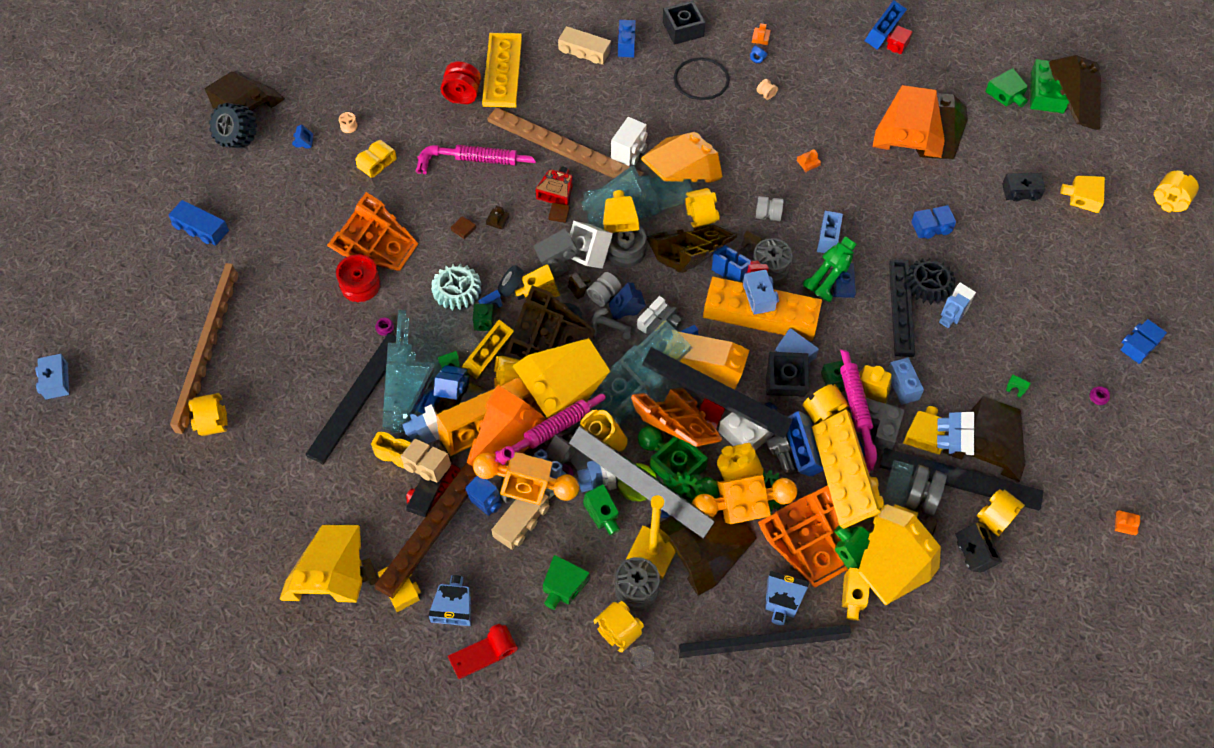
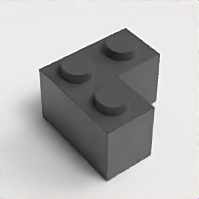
(556, 251)
(886, 422)
(563, 452)

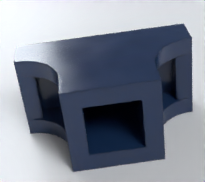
(845, 284)
(627, 302)

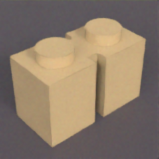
(429, 465)

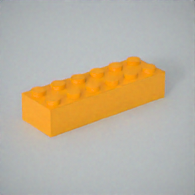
(729, 304)
(461, 423)

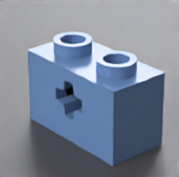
(829, 231)
(760, 292)
(52, 376)
(905, 381)

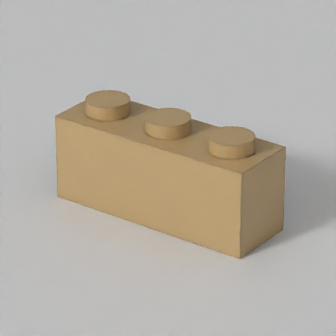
(584, 45)
(518, 520)

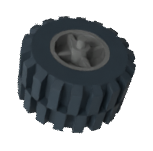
(232, 125)

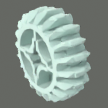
(458, 278)

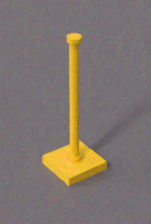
(650, 543)

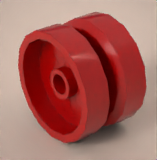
(460, 83)
(358, 278)

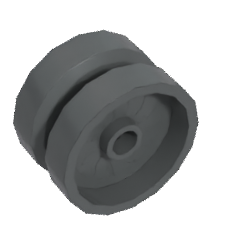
(627, 248)
(929, 491)

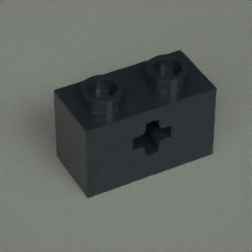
(1023, 186)
(978, 547)

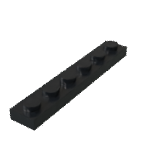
(901, 309)

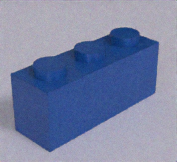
(885, 24)
(198, 223)
(804, 445)

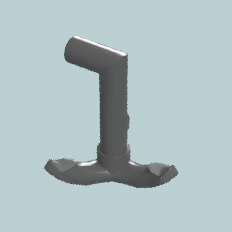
(598, 318)

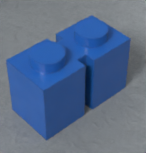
(626, 38)
(928, 225)
(726, 264)
(1144, 340)
(451, 382)
(484, 495)

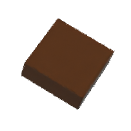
(559, 212)
(463, 227)

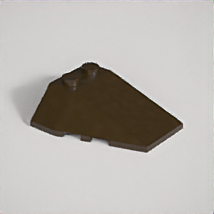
(1082, 87)
(242, 91)
(953, 120)
(689, 248)
(545, 325)
(997, 437)
(707, 557)

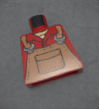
(555, 187)

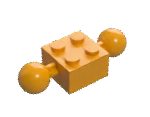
(526, 477)
(746, 498)

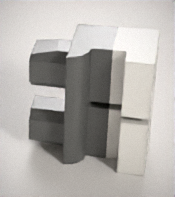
(656, 314)

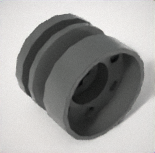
(777, 257)
(637, 595)

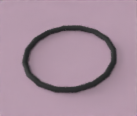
(703, 59)

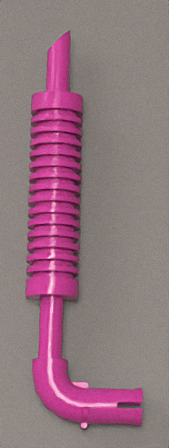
(471, 153)
(858, 407)
(550, 427)

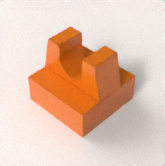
(761, 35)
(809, 160)
(1127, 522)

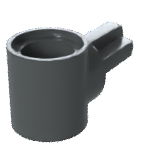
(781, 448)

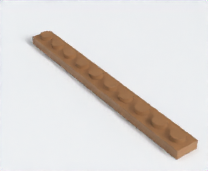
(557, 143)
(203, 350)

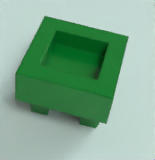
(449, 358)
(1021, 384)

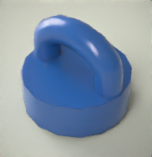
(760, 52)

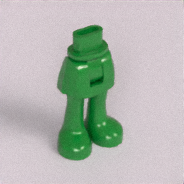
(840, 258)

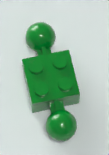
(676, 457)

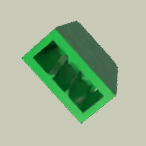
(1008, 88)
(598, 502)
(852, 545)
(563, 582)

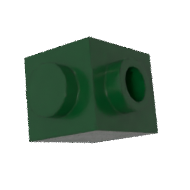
(483, 317)
(832, 374)

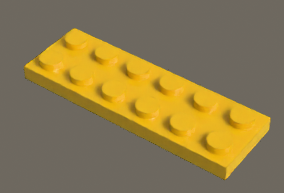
(502, 70)
(845, 469)

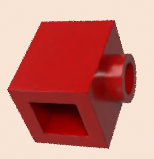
(898, 39)

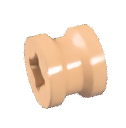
(767, 89)
(345, 119)

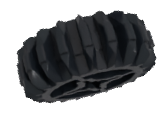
(930, 285)

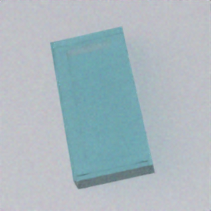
(898, 482)

